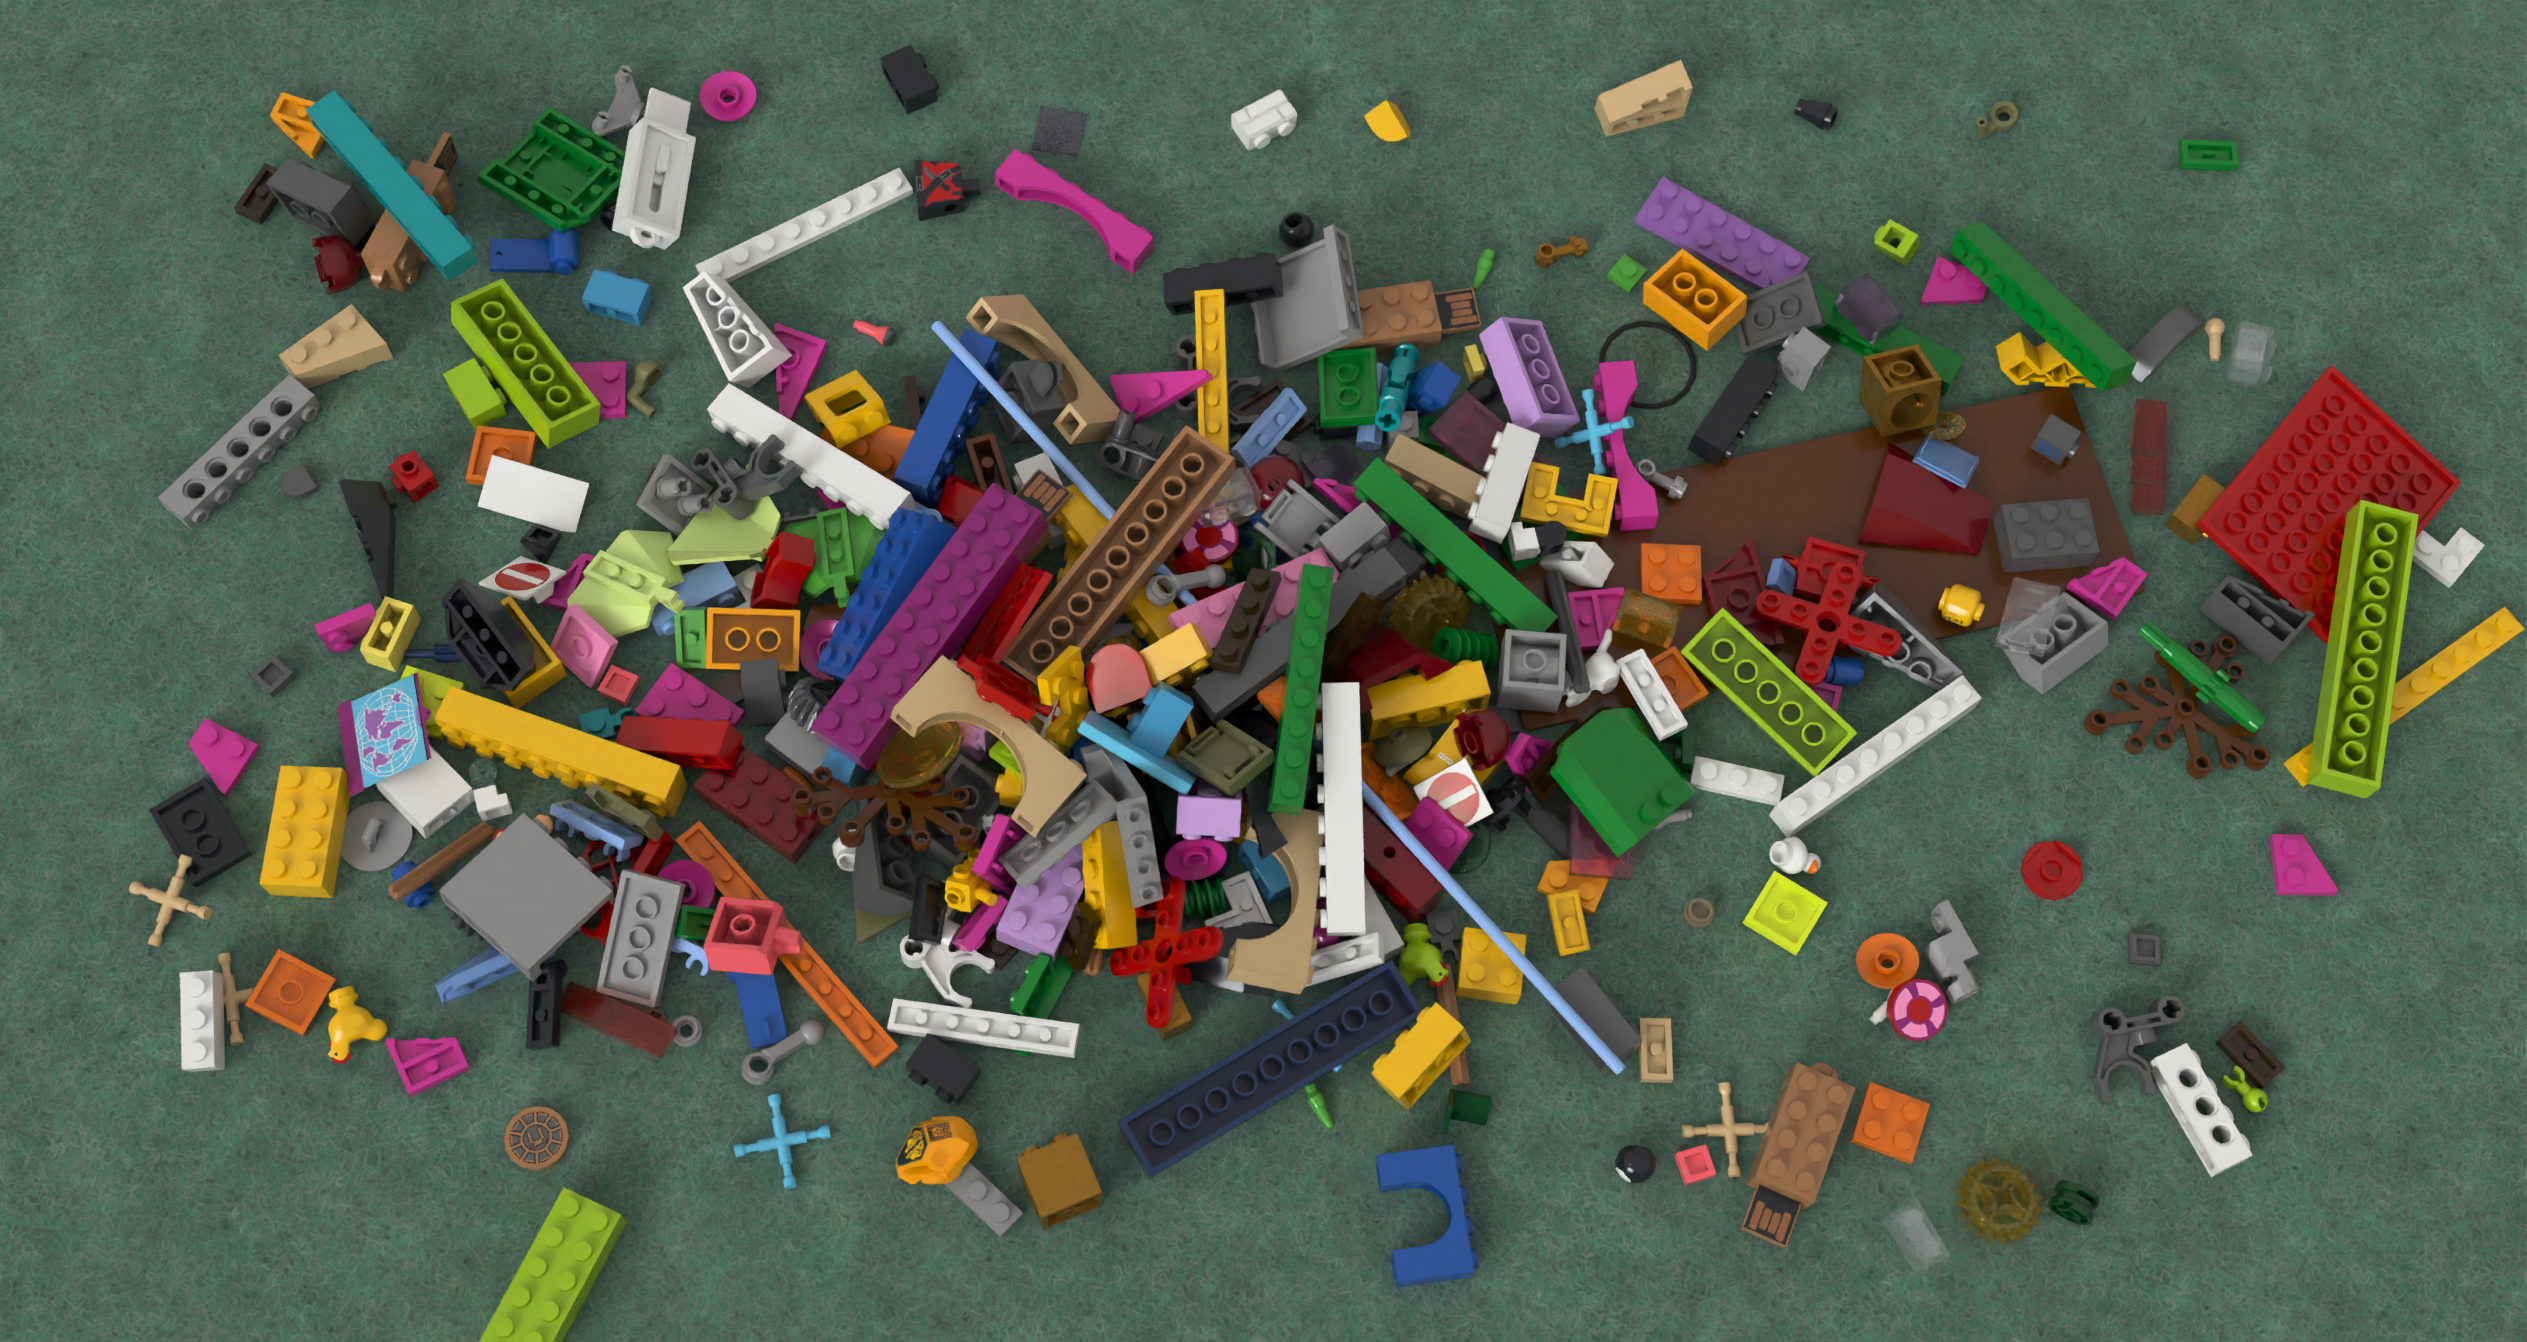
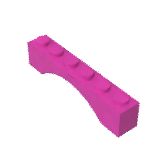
(1029, 180)
(1634, 498)

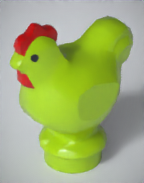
(1420, 958)

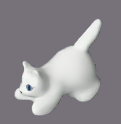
(1601, 671)

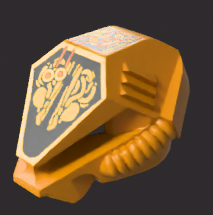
(936, 1151)

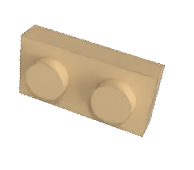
(1655, 1050)

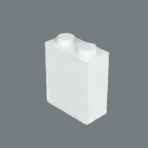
(428, 794)

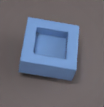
(1781, 577)

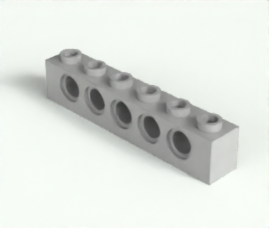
(242, 437)

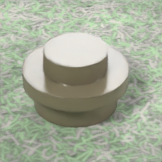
(1698, 913)

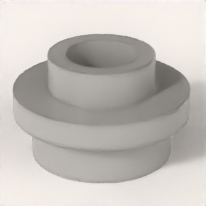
(687, 1021)

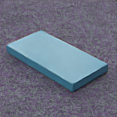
(1117, 741)

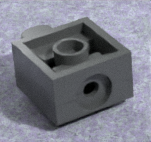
(1034, 390)

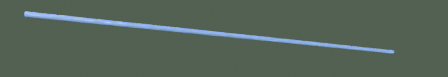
(1367, 794)

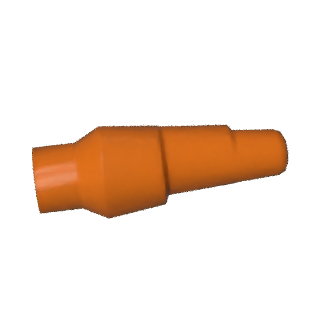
(797, 777)

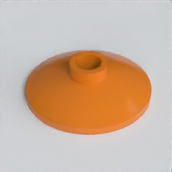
(1887, 949)

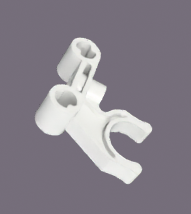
(941, 963)

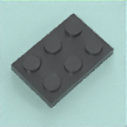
(1779, 312)

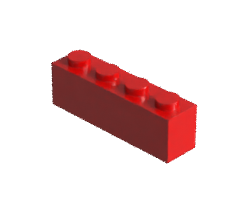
(683, 741)

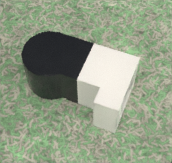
(1536, 540)

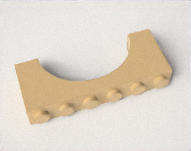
(1014, 321)
(951, 696)
(1284, 956)

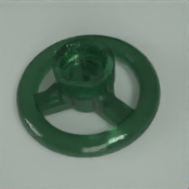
(1250, 557)
(1472, 850)

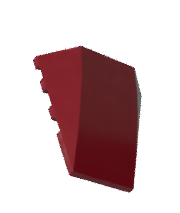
(1924, 509)
(1384, 655)

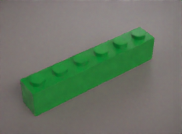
(1844, 332)

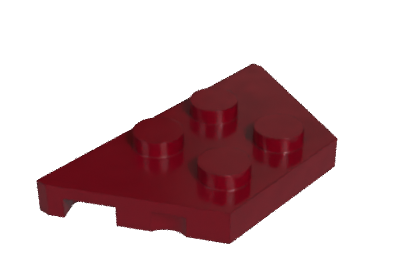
(1736, 587)

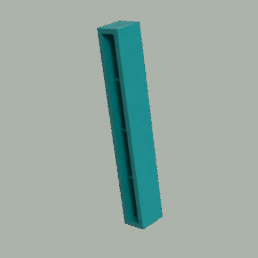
(392, 186)

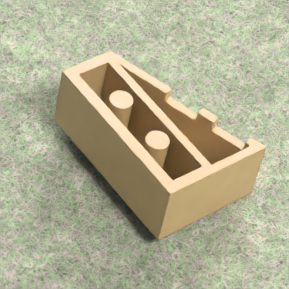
(1645, 100)
(335, 349)

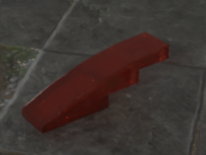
(2149, 457)
(617, 1019)

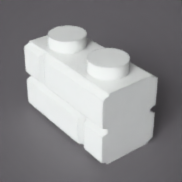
(1264, 120)

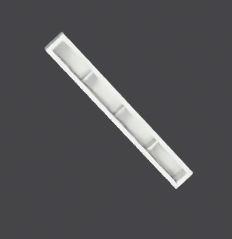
(822, 464)
(1874, 756)
(1342, 810)

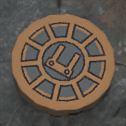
(537, 1138)

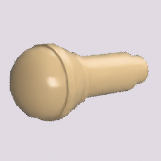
(2214, 329)

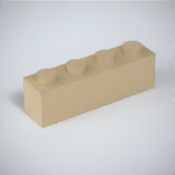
(1434, 475)

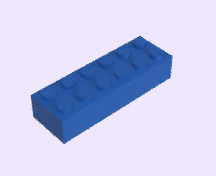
(947, 421)
(894, 571)

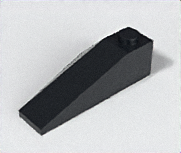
(375, 518)
(1215, 969)

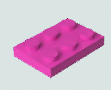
(685, 698)

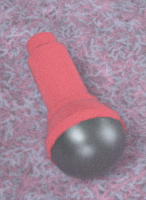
(884, 335)

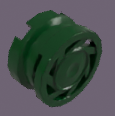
(2074, 1202)

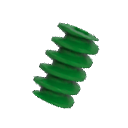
(1462, 645)
(1204, 898)

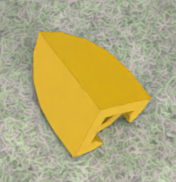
(1388, 122)

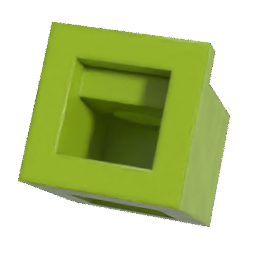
(1895, 232)

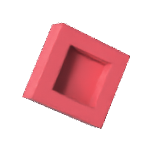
(618, 685)
(1695, 1165)

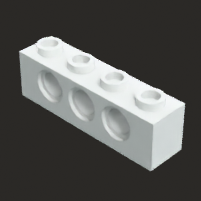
(2199, 1127)

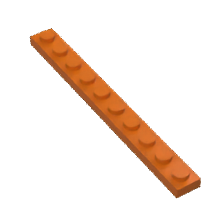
(805, 966)

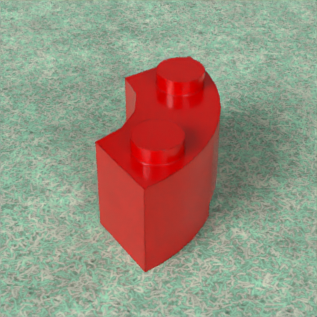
(958, 499)
(785, 570)

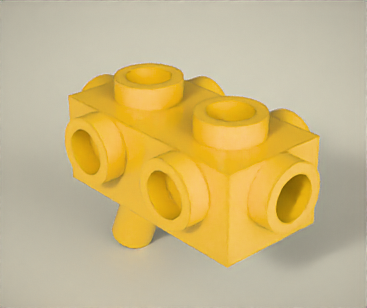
(966, 889)

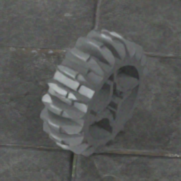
(809, 699)

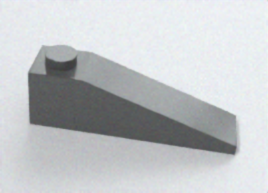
(1920, 652)
(883, 869)

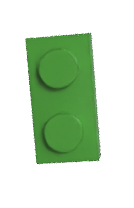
(691, 637)

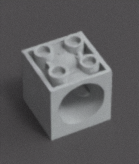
(1531, 670)

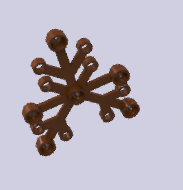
(2147, 713)
(921, 808)

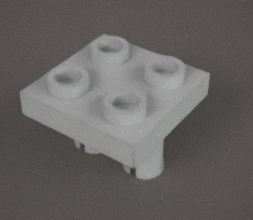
(675, 495)

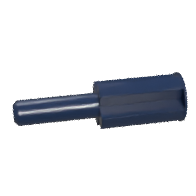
(440, 653)

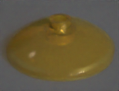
(917, 760)

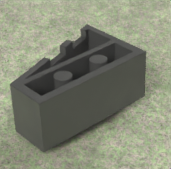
(2254, 618)

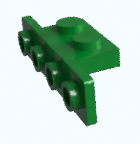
(1040, 989)

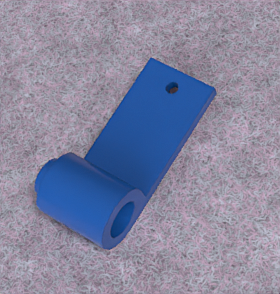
(554, 254)
(760, 1008)

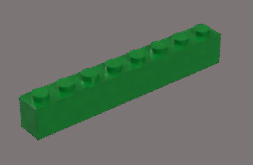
(2042, 306)
(1451, 549)
(1301, 690)

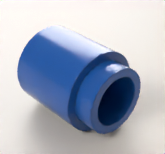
(1844, 671)
(421, 896)

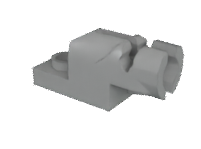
(1951, 953)

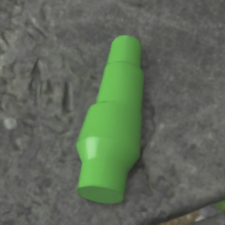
(1483, 268)
(1318, 1103)

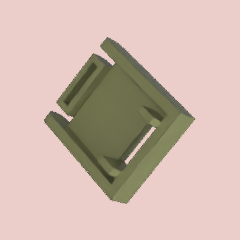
(1220, 757)

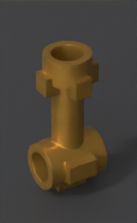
(1547, 252)

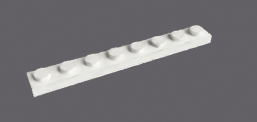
(808, 227)

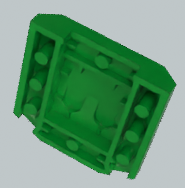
(558, 172)
(1620, 777)

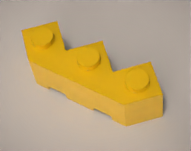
(2028, 364)

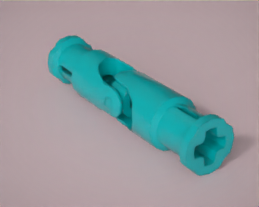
(1397, 387)

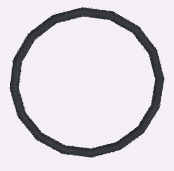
(1671, 331)

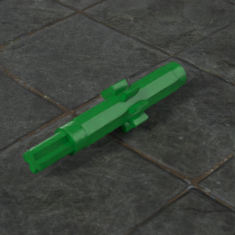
(2212, 685)

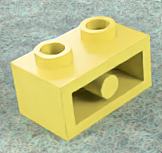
(390, 634)

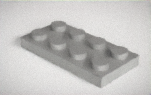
(1067, 828)
(640, 937)

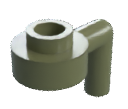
(2002, 108)
(646, 375)

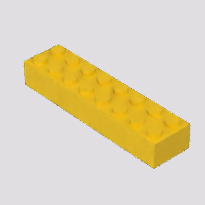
(560, 752)

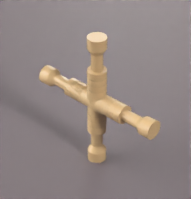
(170, 900)
(232, 999)
(1728, 1129)

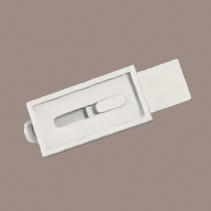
(656, 173)

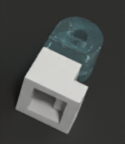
(485, 783)

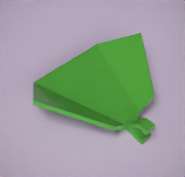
(842, 549)

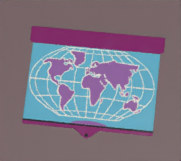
(384, 733)

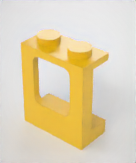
(842, 395)

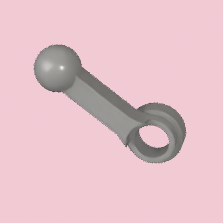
(1212, 577)
(809, 1033)

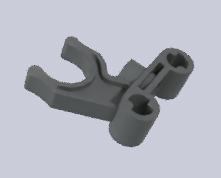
(1235, 385)
(740, 484)
(2128, 1033)

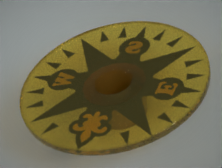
(1948, 426)

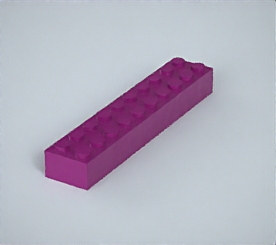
(930, 623)

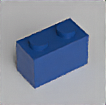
(1431, 389)

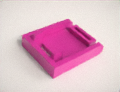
(1001, 837)

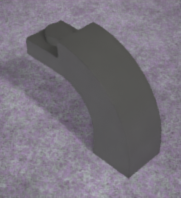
(2164, 340)

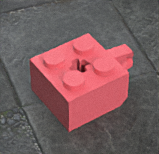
(749, 936)

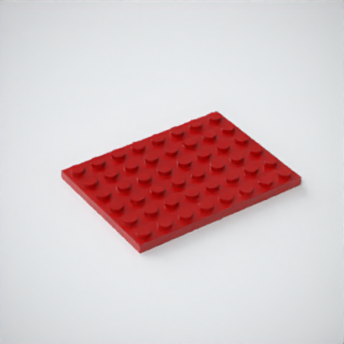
(2293, 495)

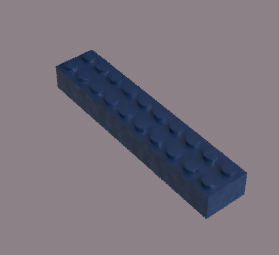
(1269, 1069)

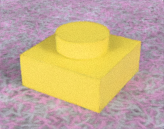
(1474, 362)

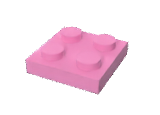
(583, 645)

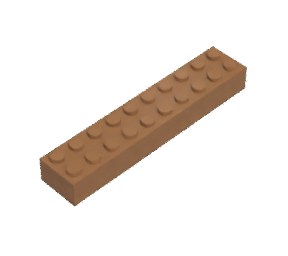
(1123, 555)

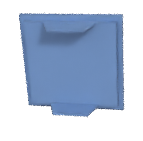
(1946, 460)

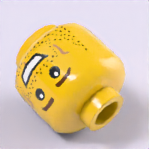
(1961, 605)

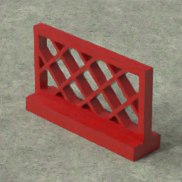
(1006, 615)
(650, 861)

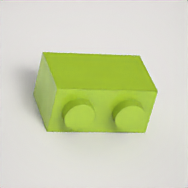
(475, 394)

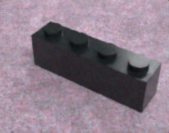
(1242, 281)
(1733, 411)

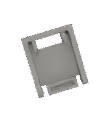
(1294, 519)

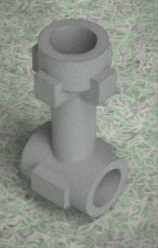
(1676, 487)

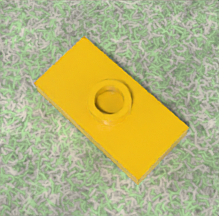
(1568, 922)

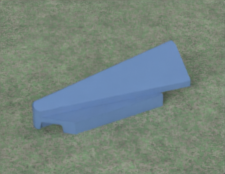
(475, 974)

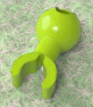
(2251, 1096)

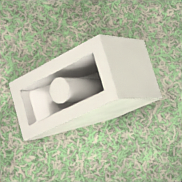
(1580, 563)

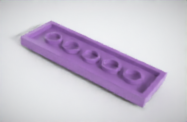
(1719, 237)

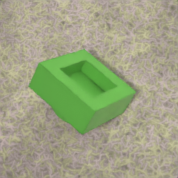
(1627, 273)

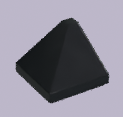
(541, 542)

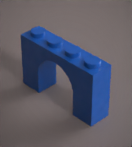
(1435, 1171)

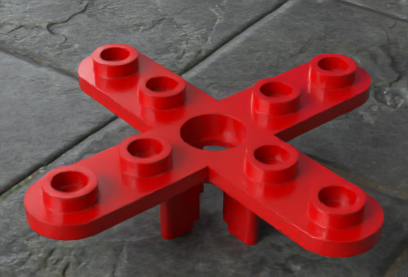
(1834, 609)
(1152, 954)

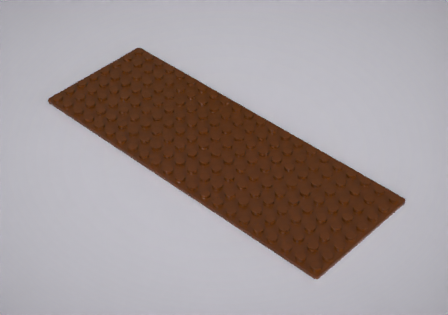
(1825, 493)

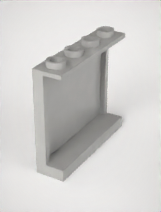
(1317, 306)
(1132, 819)
(526, 894)

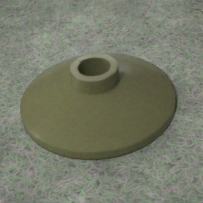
(1403, 746)

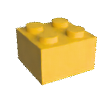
(1486, 970)

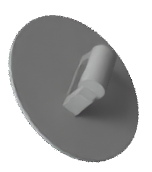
(375, 837)

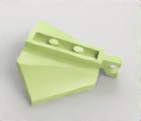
(720, 537)
(629, 582)

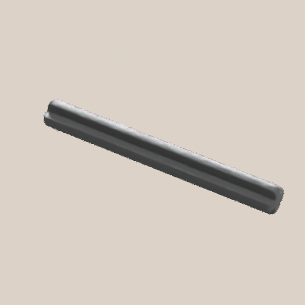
(1566, 626)

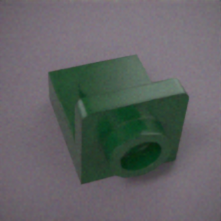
(1685, 751)

